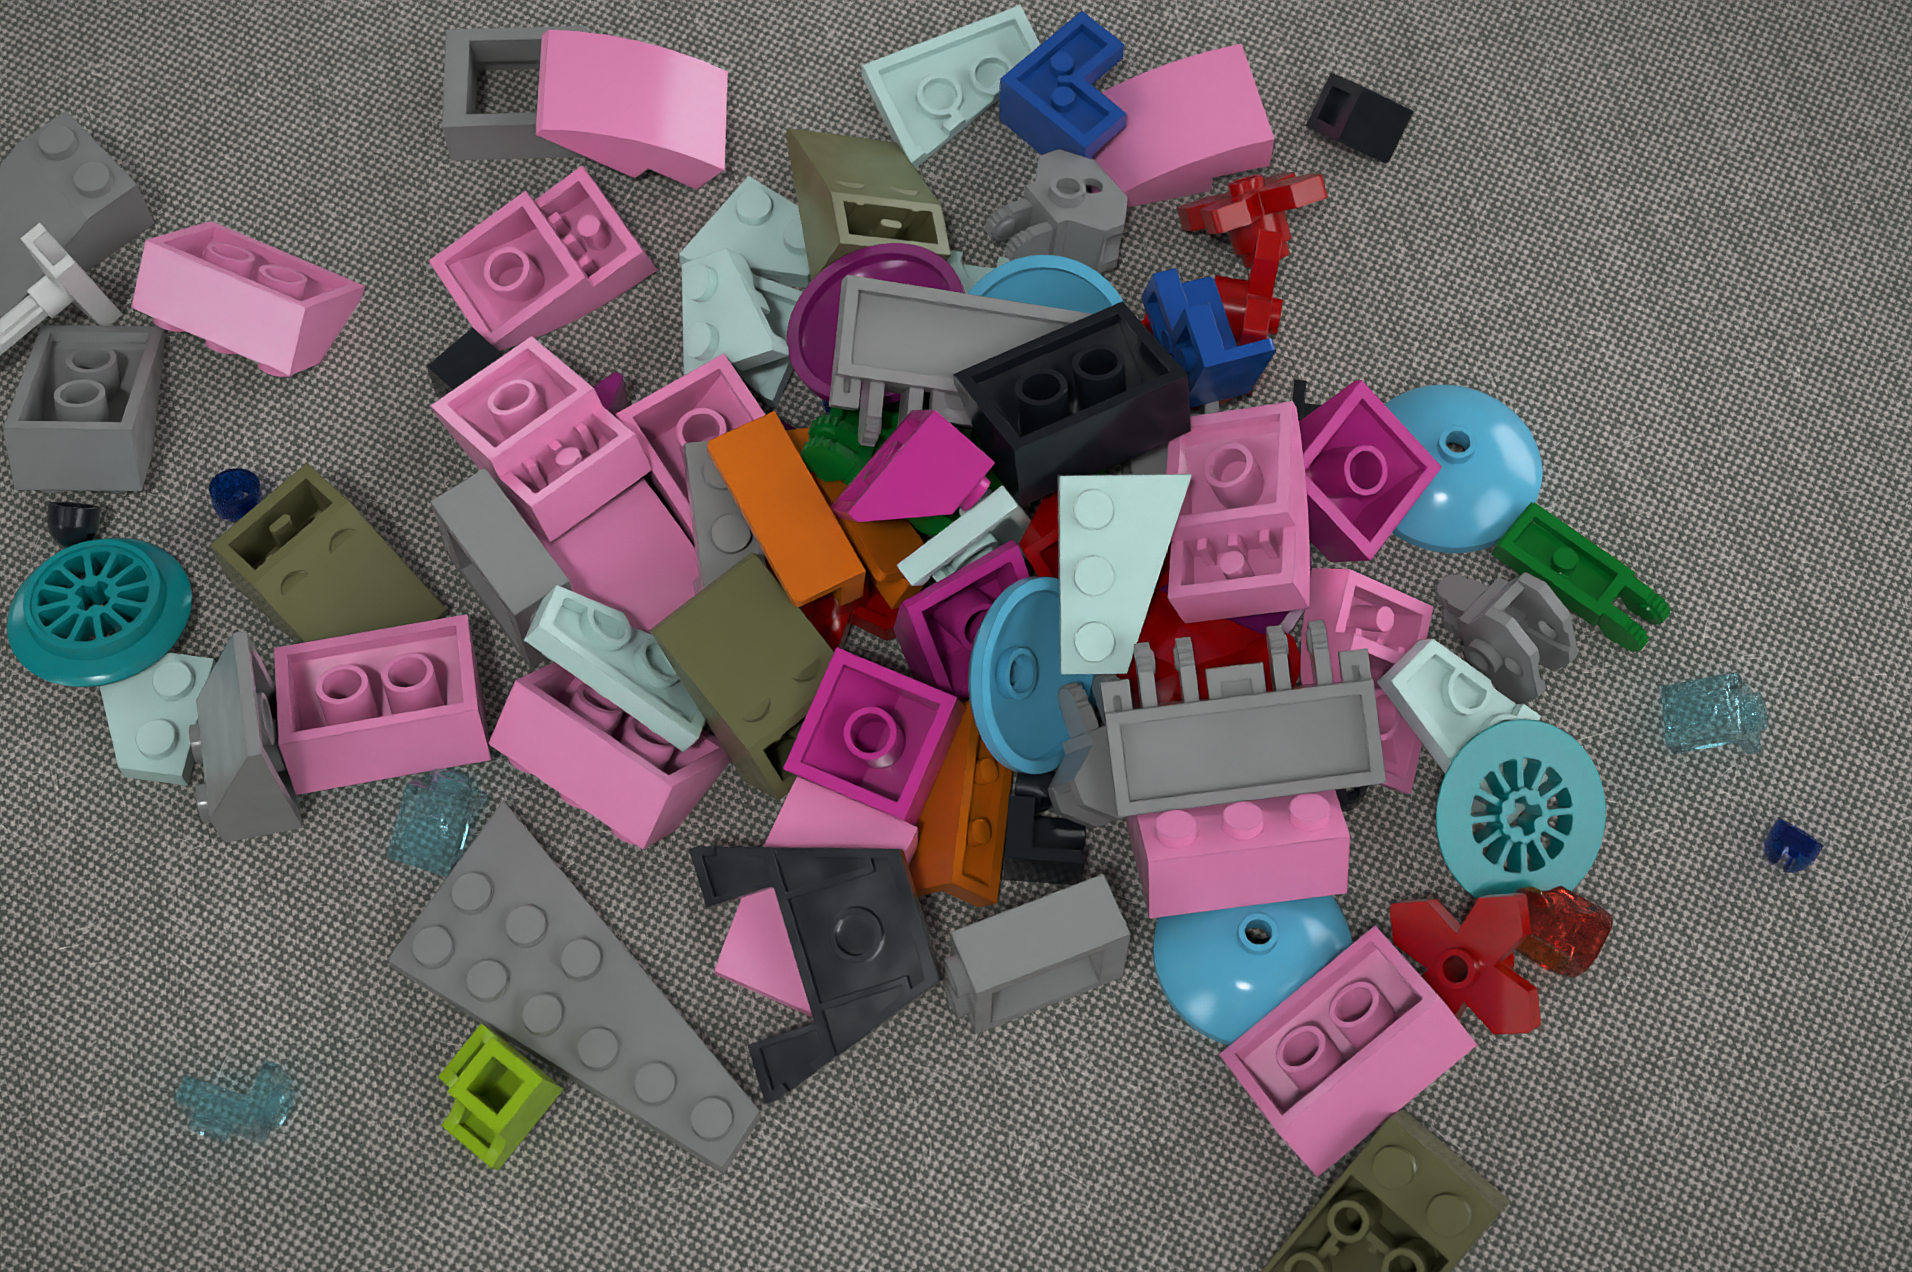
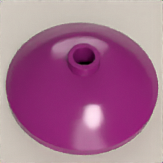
(815, 314)

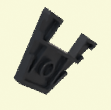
(852, 937)

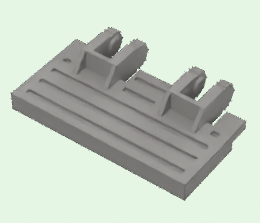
(915, 341)
(1242, 737)

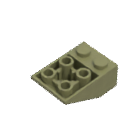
(860, 196)
(320, 565)
(748, 668)
(1395, 1209)

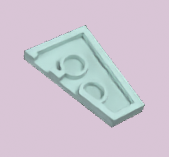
(946, 81)
(981, 529)
(1109, 563)
(616, 662)
(1449, 704)

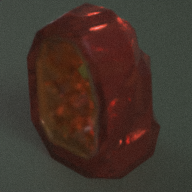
(1564, 930)

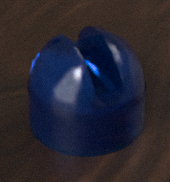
(228, 491)
(1793, 841)

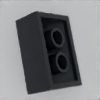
(1075, 401)

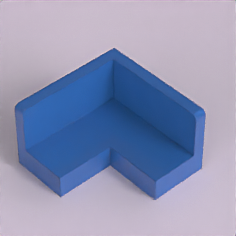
(1051, 91)
(1197, 334)

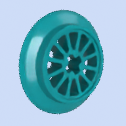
(53, 628)
(1579, 809)

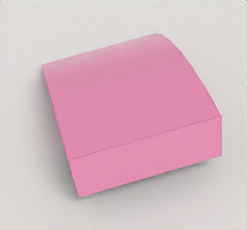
(632, 105)
(1186, 127)
(542, 262)
(543, 437)
(1243, 516)
(629, 557)
(1387, 623)
(757, 944)

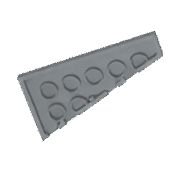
(547, 973)

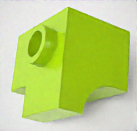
(495, 1096)

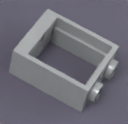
(492, 134)
(498, 556)
(1036, 955)

